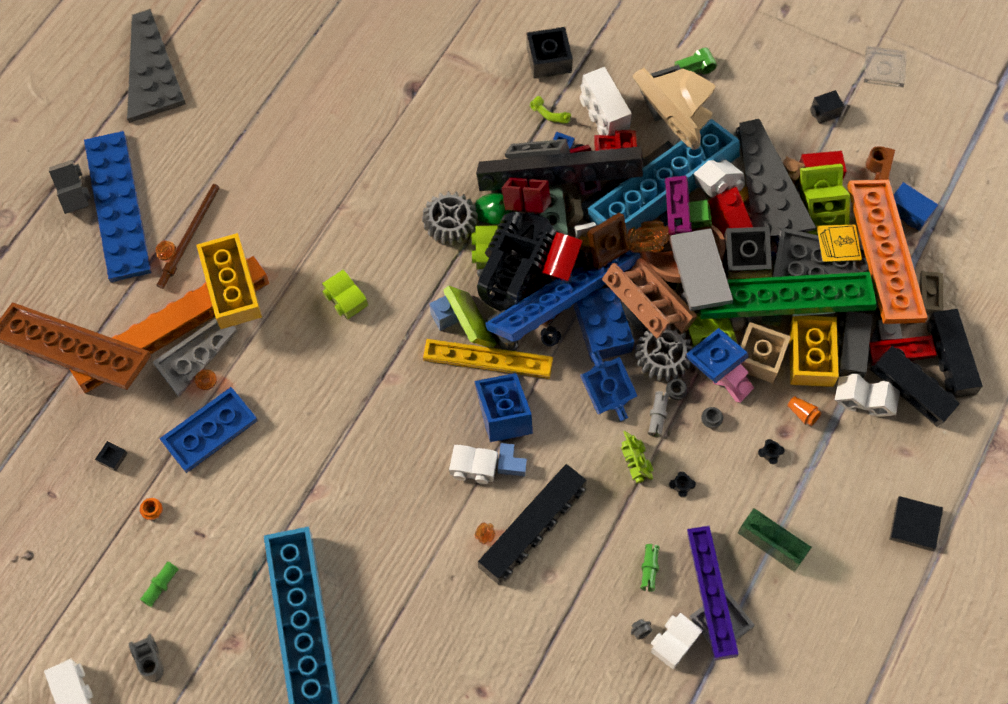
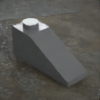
(538, 148)

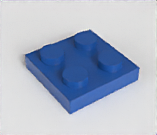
(717, 355)

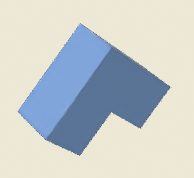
(508, 464)

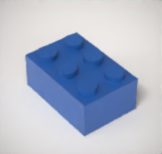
(604, 324)

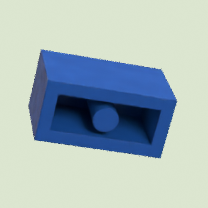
(913, 206)

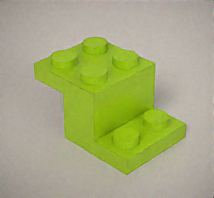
(824, 195)

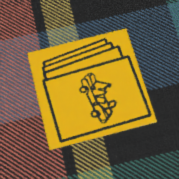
(839, 243)

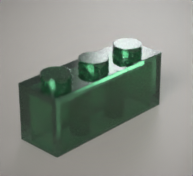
(774, 540)

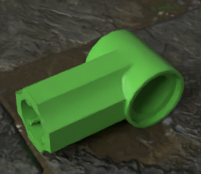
(701, 61)

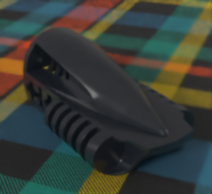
(514, 255)

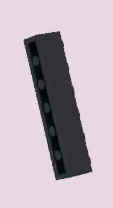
(532, 523)

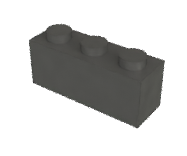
(853, 343)

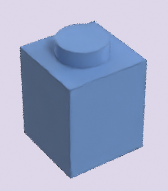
(443, 313)

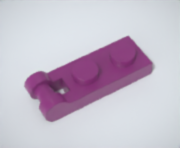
(678, 204)

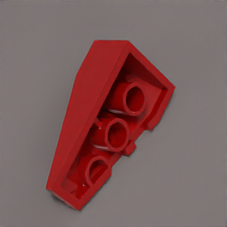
(729, 211)

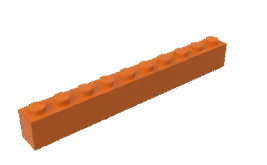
(173, 321)

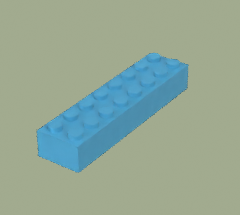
(645, 197)
(301, 618)

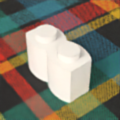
(473, 463)
(676, 641)

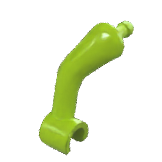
(537, 105)

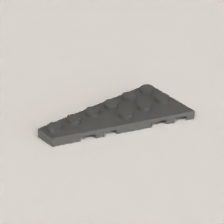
(151, 76)
(801, 255)

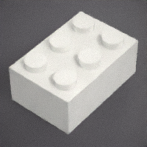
(604, 102)

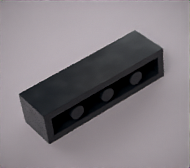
(954, 353)
(915, 386)

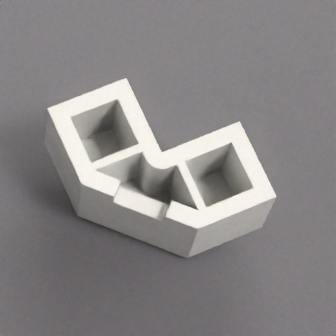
(718, 177)
(877, 398)

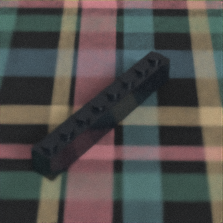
(563, 168)

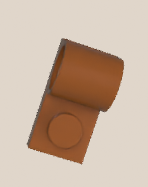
(883, 166)

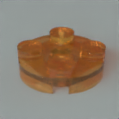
(648, 237)

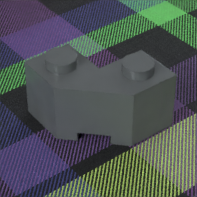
(69, 186)

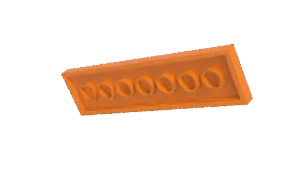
(886, 252)

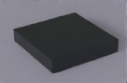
(916, 523)

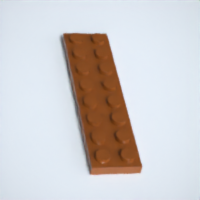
(72, 346)

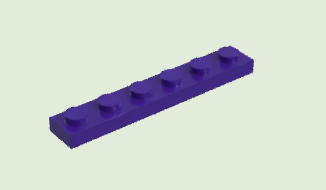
(712, 593)

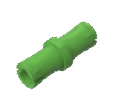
(650, 567)
(159, 584)

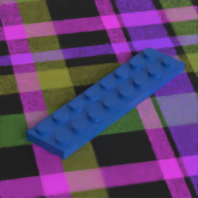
(117, 207)
(553, 299)

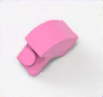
(737, 383)

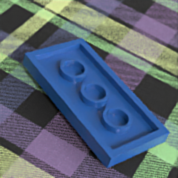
(208, 429)

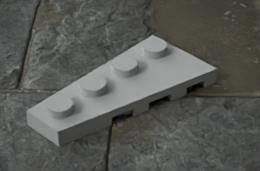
(192, 355)

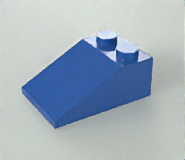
(504, 407)

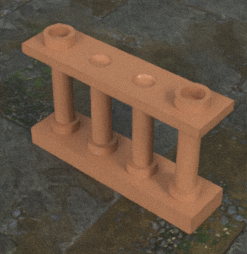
(660, 293)

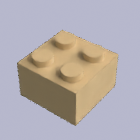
(764, 350)

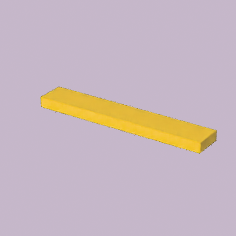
(488, 358)

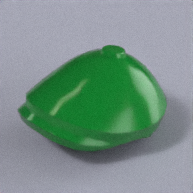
(491, 208)

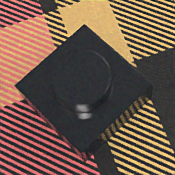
(111, 456)

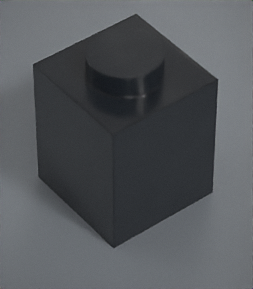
(827, 107)

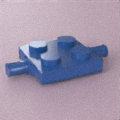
(608, 385)

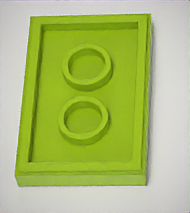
(469, 317)

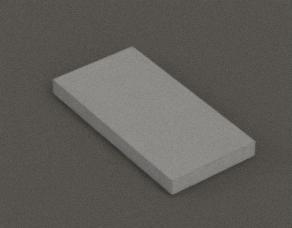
(700, 269)

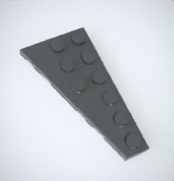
(770, 189)

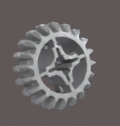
(453, 208)
(668, 368)

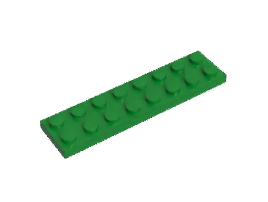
(796, 295)

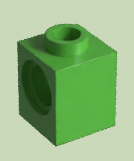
(700, 214)

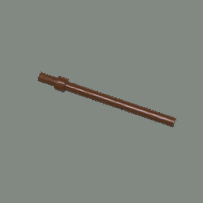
(170, 268)

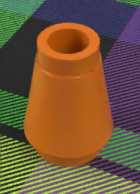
(804, 411)

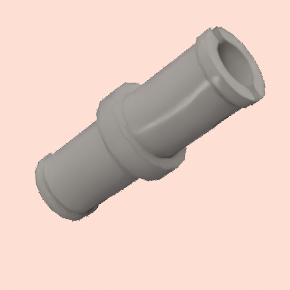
(658, 414)

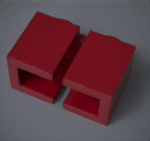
(520, 197)

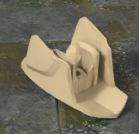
(679, 101)

